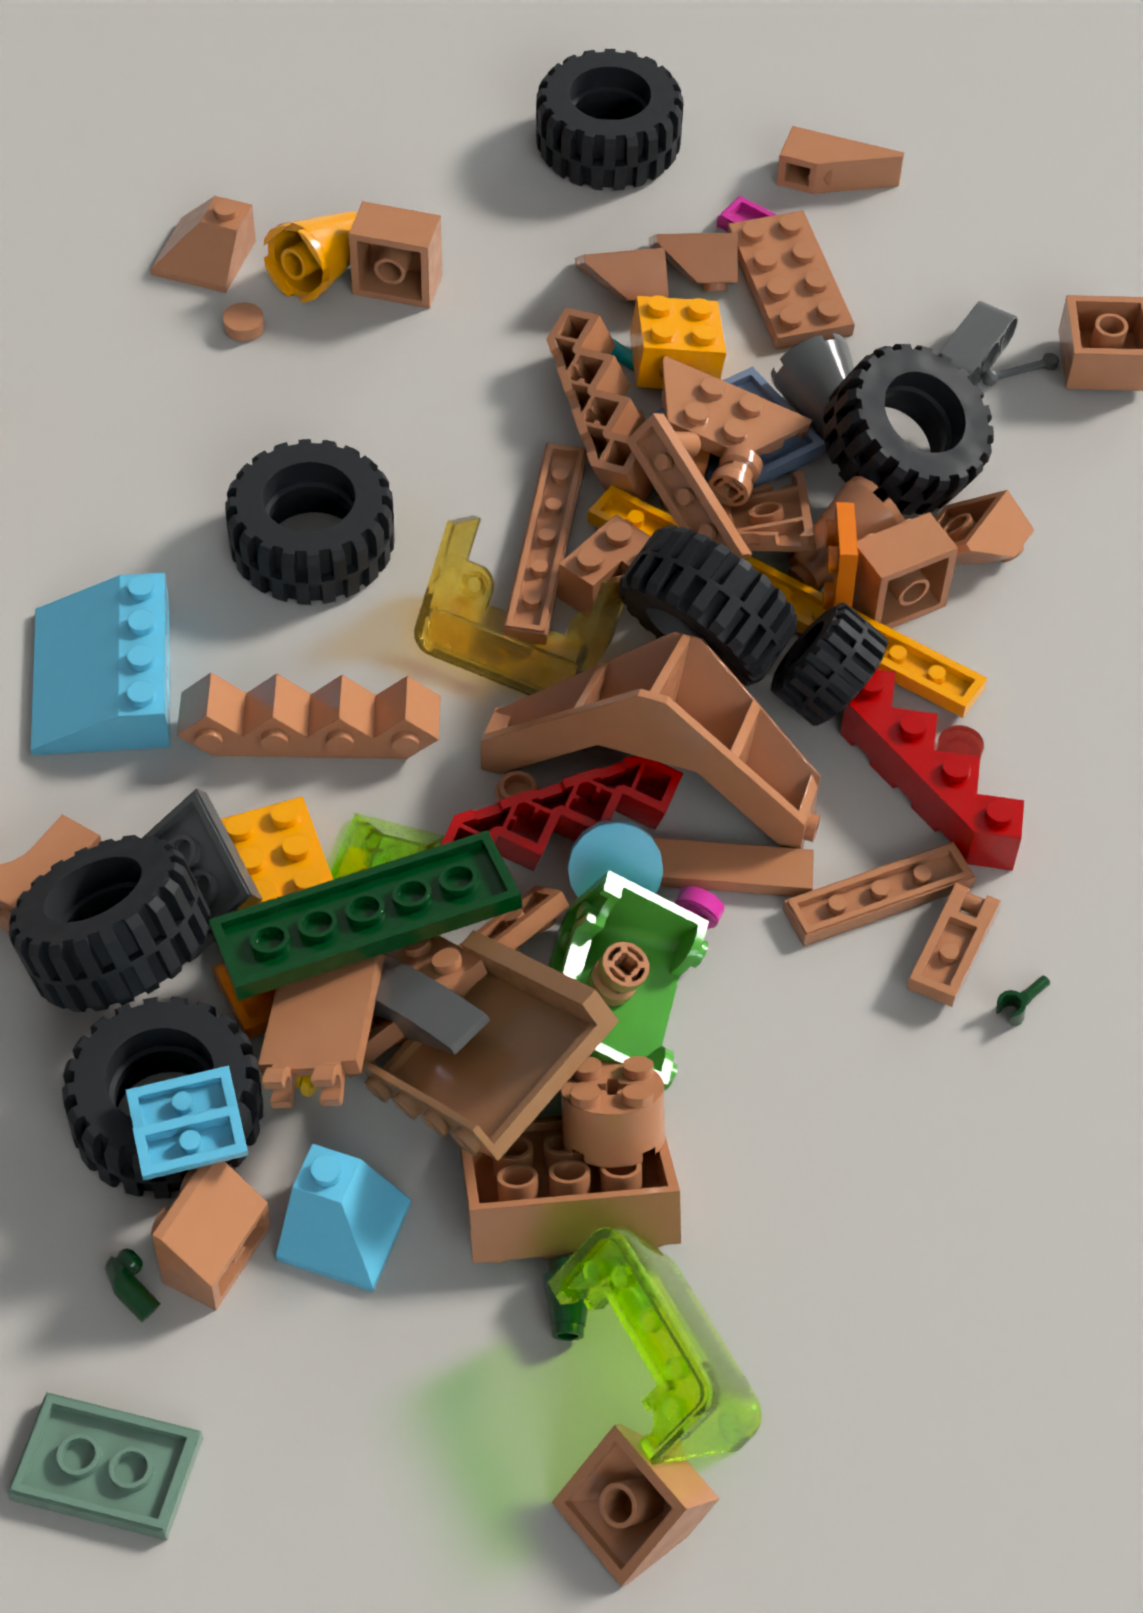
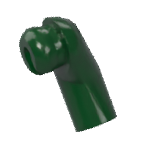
(127, 1287)

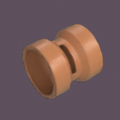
(736, 475)
(619, 973)

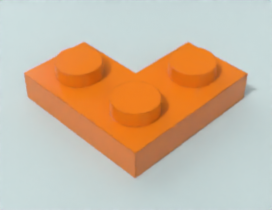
(841, 556)

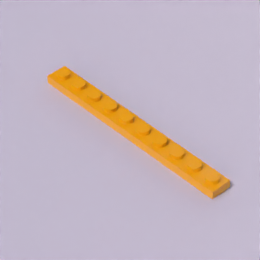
(915, 665)

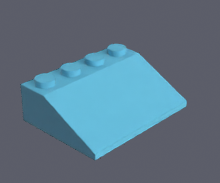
(103, 668)

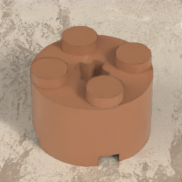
(613, 1111)

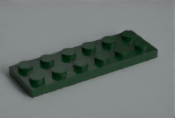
(364, 914)

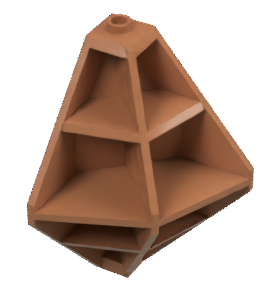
(675, 708)

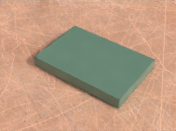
(105, 1466)

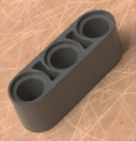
(980, 339)

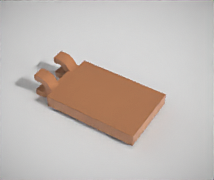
(320, 1031)

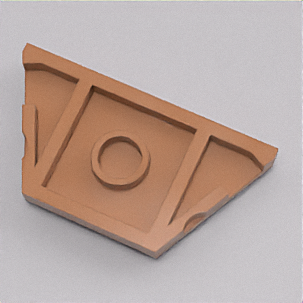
(725, 413)
(776, 518)

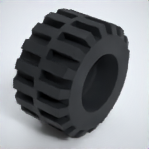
(829, 664)

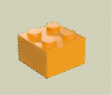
(677, 329)

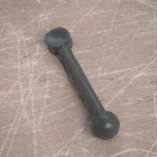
(1048, 362)

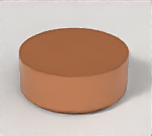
(243, 321)

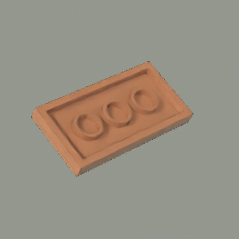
(790, 279)

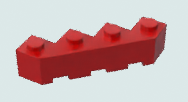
(937, 782)
(526, 820)

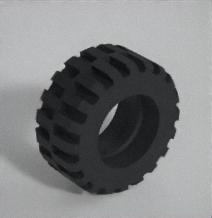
(601, 151)
(933, 396)
(302, 481)
(709, 592)
(109, 923)
(139, 1045)

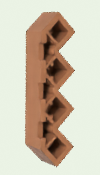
(599, 399)
(290, 722)

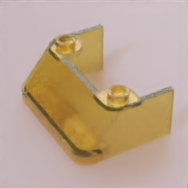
(468, 632)

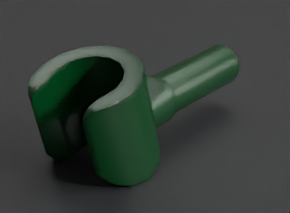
(1021, 999)

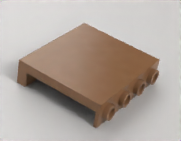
(512, 1067)

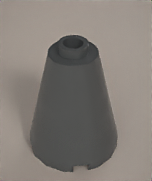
(811, 375)

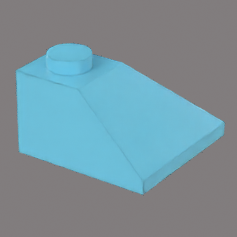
(341, 1219)

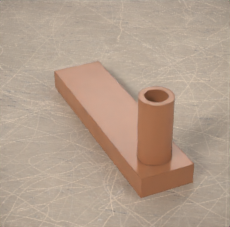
(669, 466)

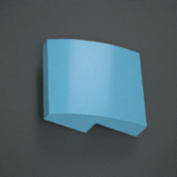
(186, 1123)

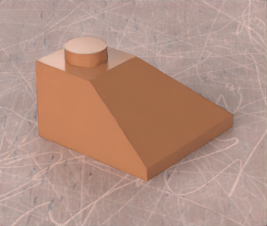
(208, 245)
(702, 257)
(628, 272)
(986, 528)
(631, 1508)

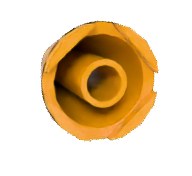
(309, 254)

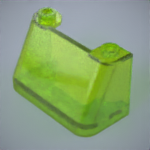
(700, 1391)

